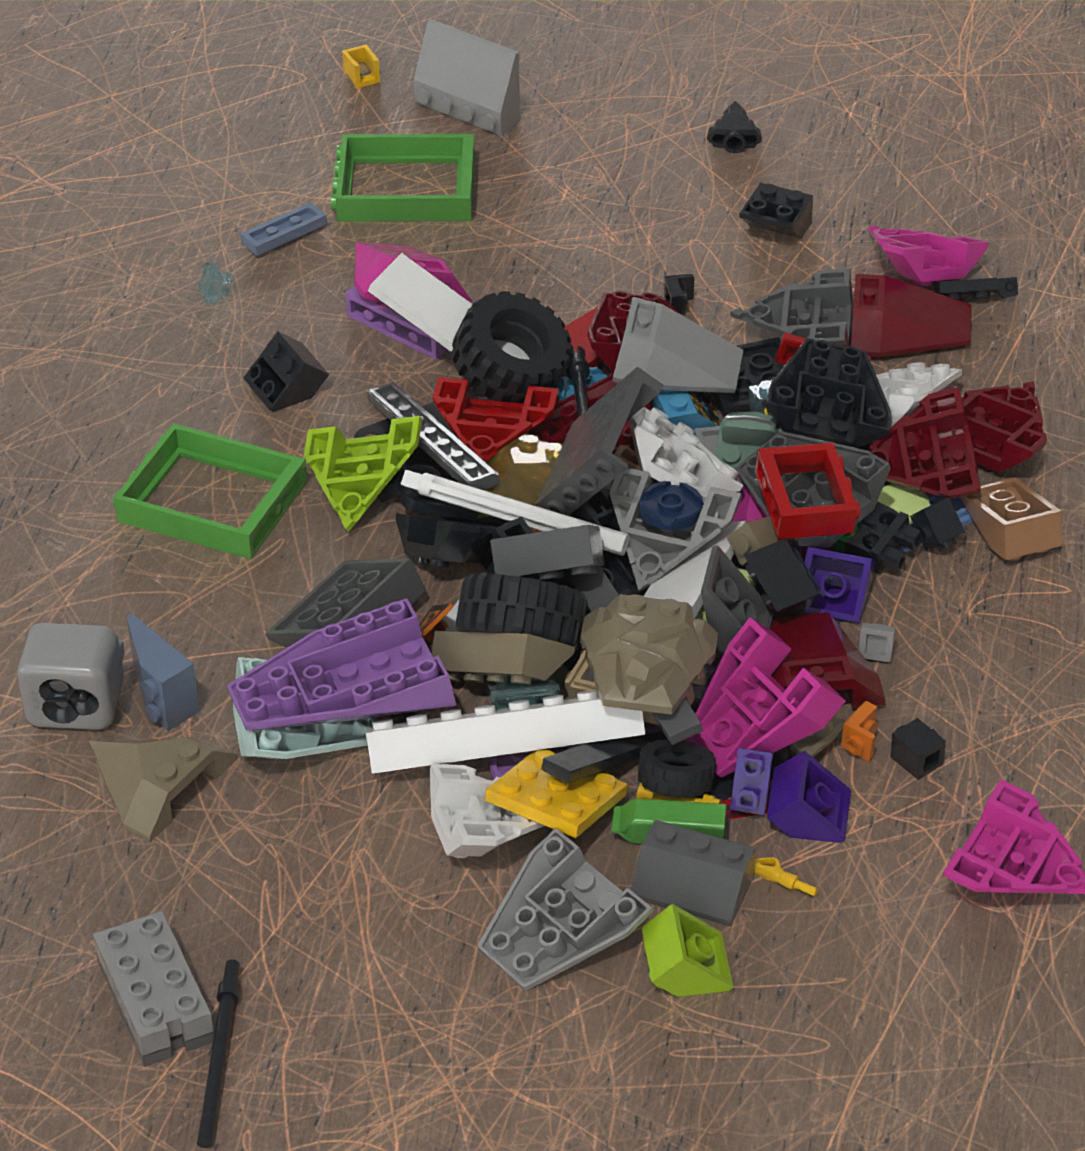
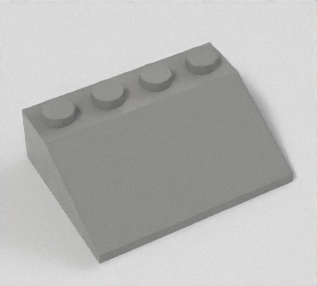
(468, 78)

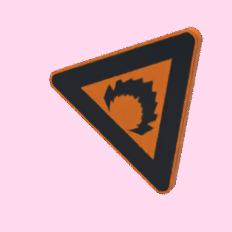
(434, 620)

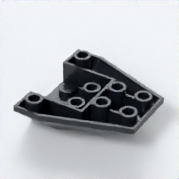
(830, 395)

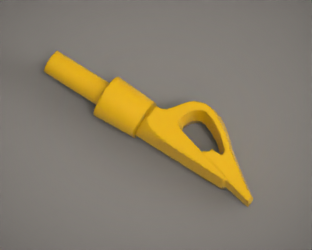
(771, 870)

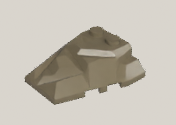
(646, 652)

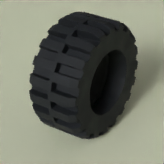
(522, 323)
(521, 606)

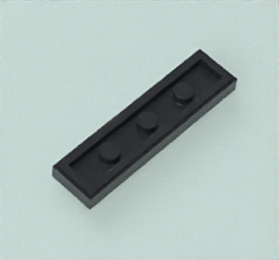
(593, 757)

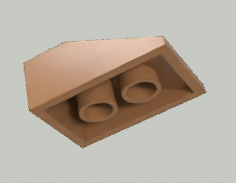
(1015, 519)

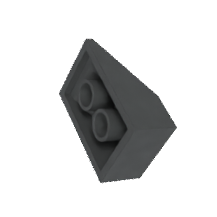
(730, 599)

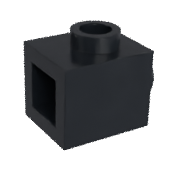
(938, 525)
(917, 748)

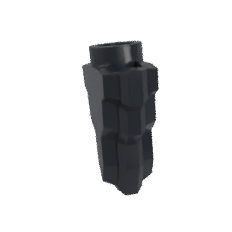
(734, 130)

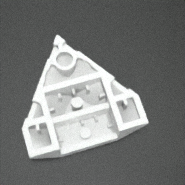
(462, 816)

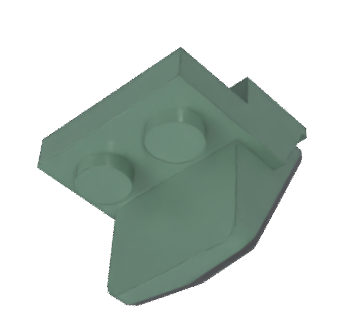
(743, 434)

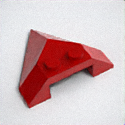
(489, 424)

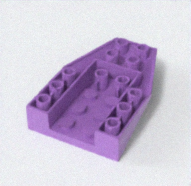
(346, 674)

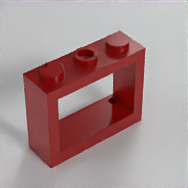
(806, 521)

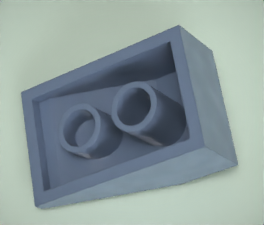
(163, 676)

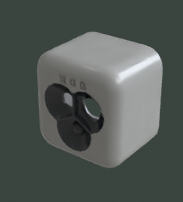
(89, 664)

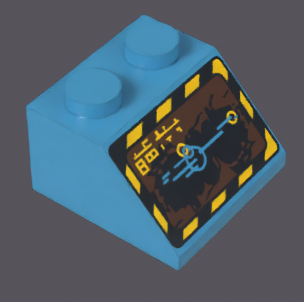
(687, 407)

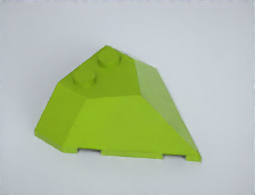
(361, 467)

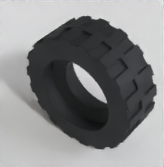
(676, 769)

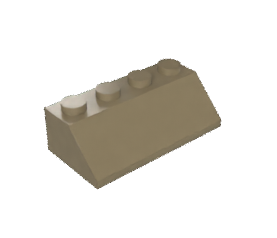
(499, 656)

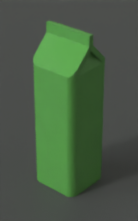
(637, 816)

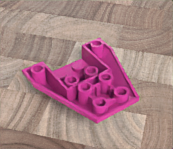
(374, 258)

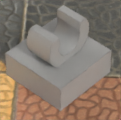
(877, 641)

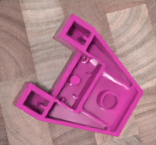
(751, 708)

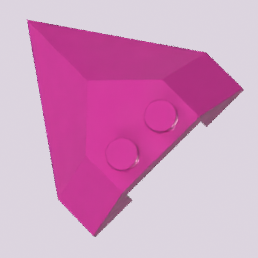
(928, 254)
(1016, 850)

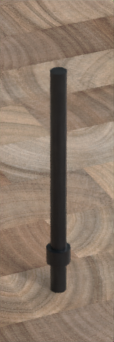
(227, 996)

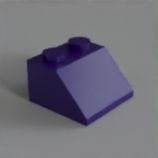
(844, 582)
(808, 800)

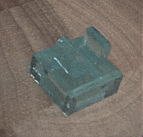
(212, 281)

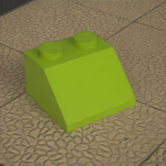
(686, 954)

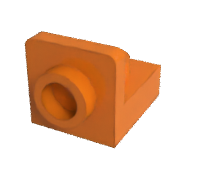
(859, 731)

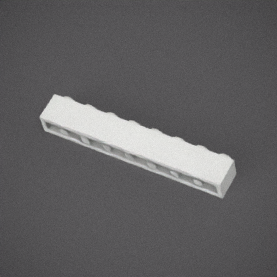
(498, 731)

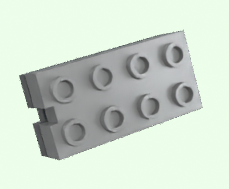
(153, 988)

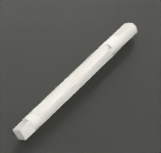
(506, 508)

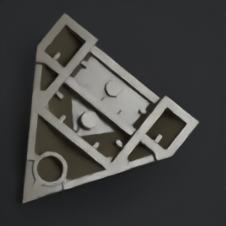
(152, 773)

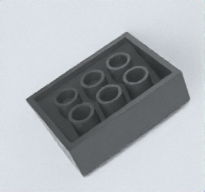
(347, 592)

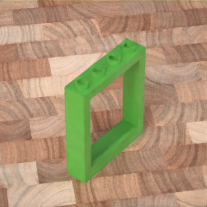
(403, 149)
(180, 441)

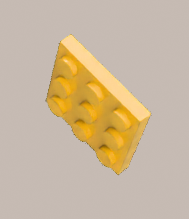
(552, 801)

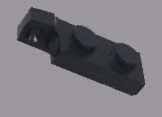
(978, 288)

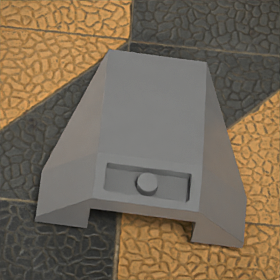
(676, 351)
(558, 914)

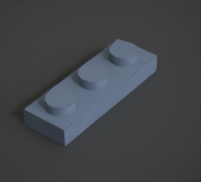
(283, 229)

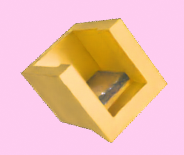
(361, 66)

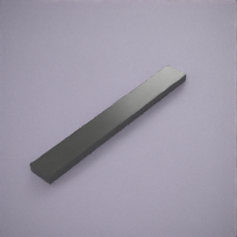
(435, 438)
(600, 593)

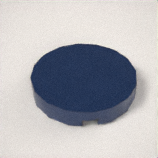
(670, 505)

